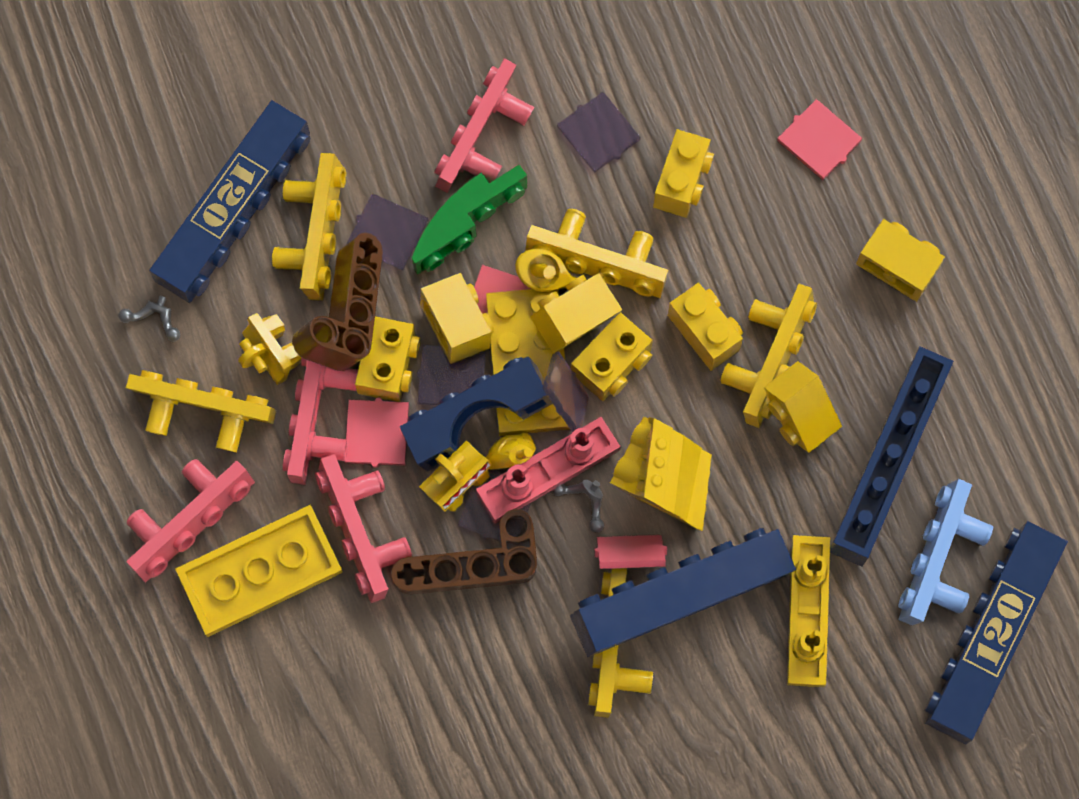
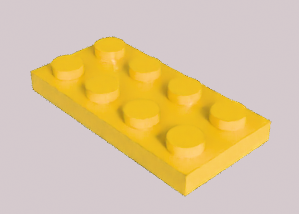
(518, 337)
(258, 570)

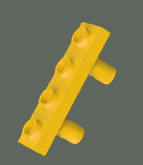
(321, 240)
(614, 268)
(787, 341)
(167, 395)
(808, 611)
(611, 675)

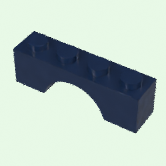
(439, 429)

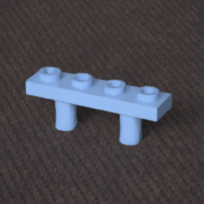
(928, 565)

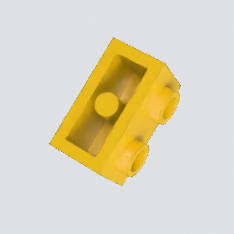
(681, 173)
(900, 259)
(576, 312)
(456, 317)
(705, 325)
(612, 357)
(385, 368)
(802, 407)

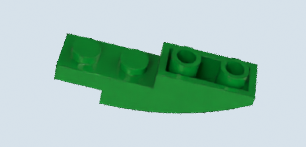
(454, 223)

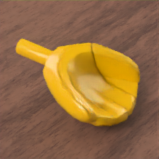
(511, 450)

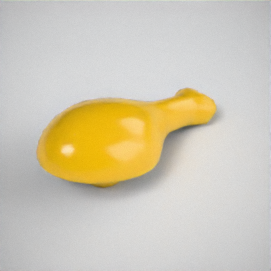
(542, 270)

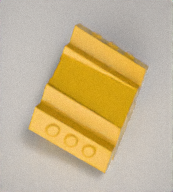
(665, 472)

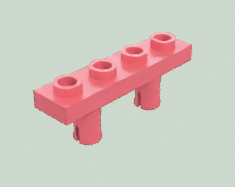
(494, 100)
(302, 426)
(548, 469)
(181, 531)
(356, 543)

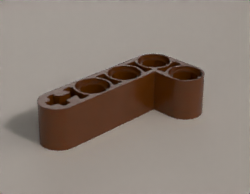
(348, 331)
(465, 561)

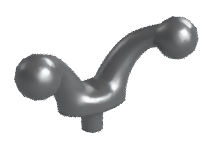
(172, 334)
(592, 490)

